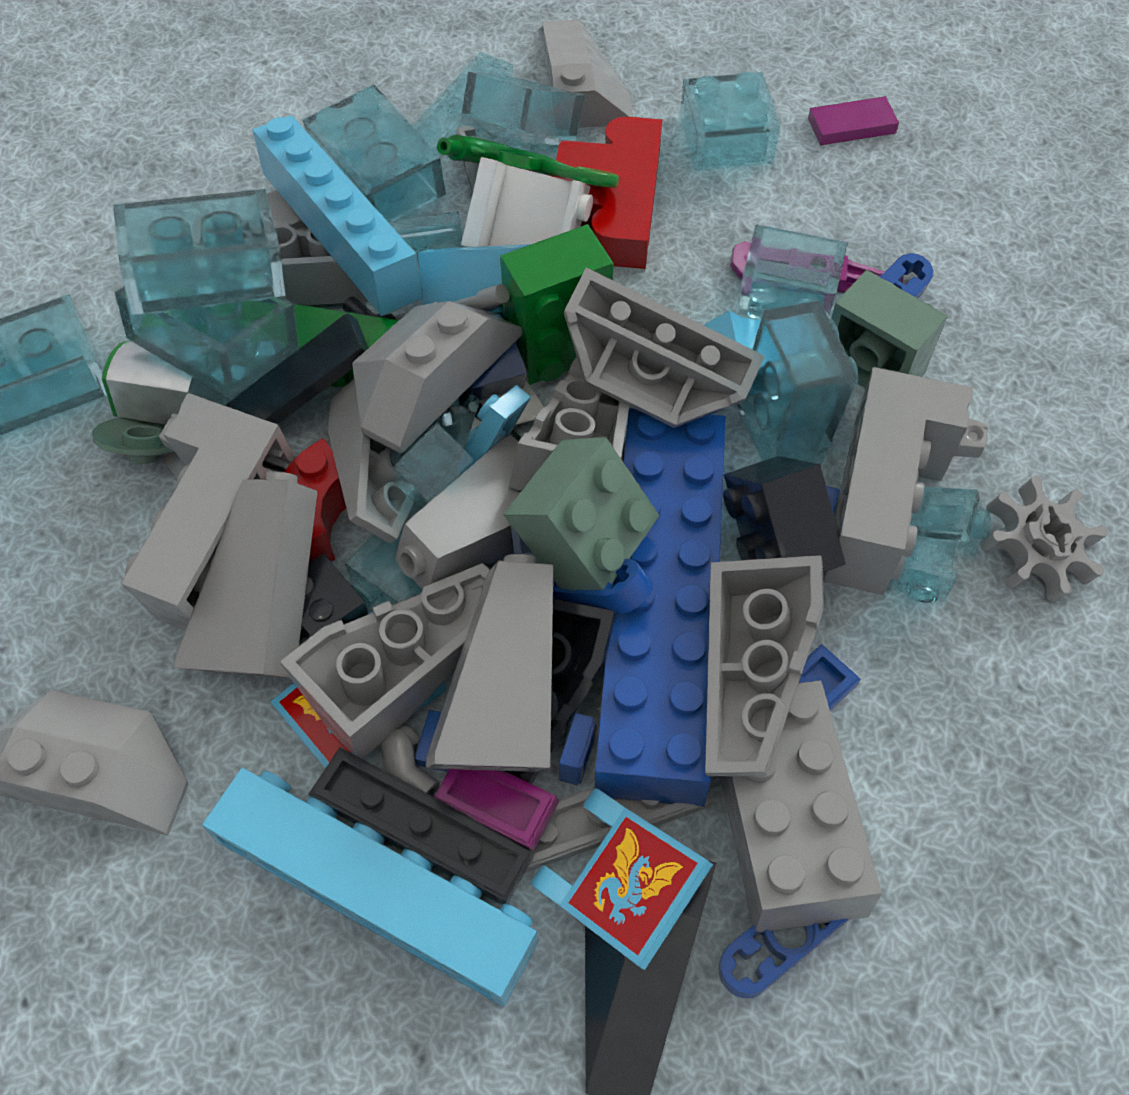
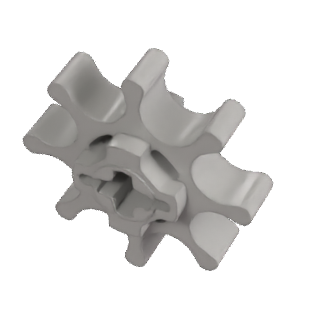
(1044, 538)

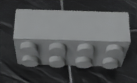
(801, 827)

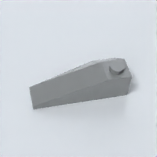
(581, 68)
(365, 471)
(758, 647)
(388, 663)

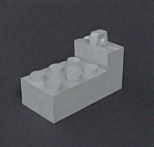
(900, 432)
(218, 453)

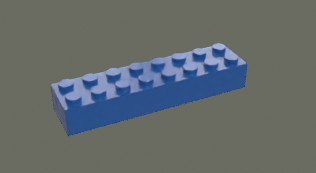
(659, 651)

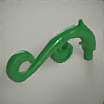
(472, 149)

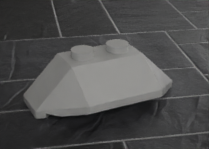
(654, 354)
(425, 368)
(91, 762)

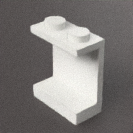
(522, 206)

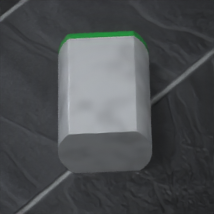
(146, 386)

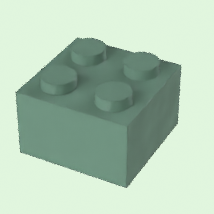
(886, 327)
(582, 513)

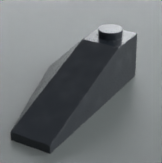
(578, 655)
(633, 1007)

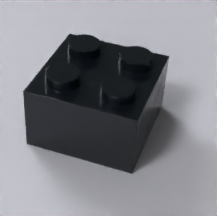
(783, 511)

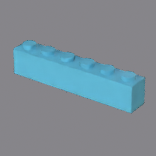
(339, 215)
(375, 885)

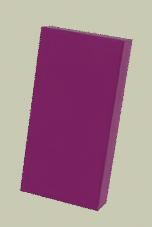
(853, 120)
(500, 802)

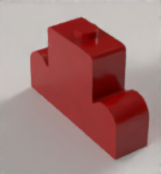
(621, 214)

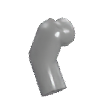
(399, 759)

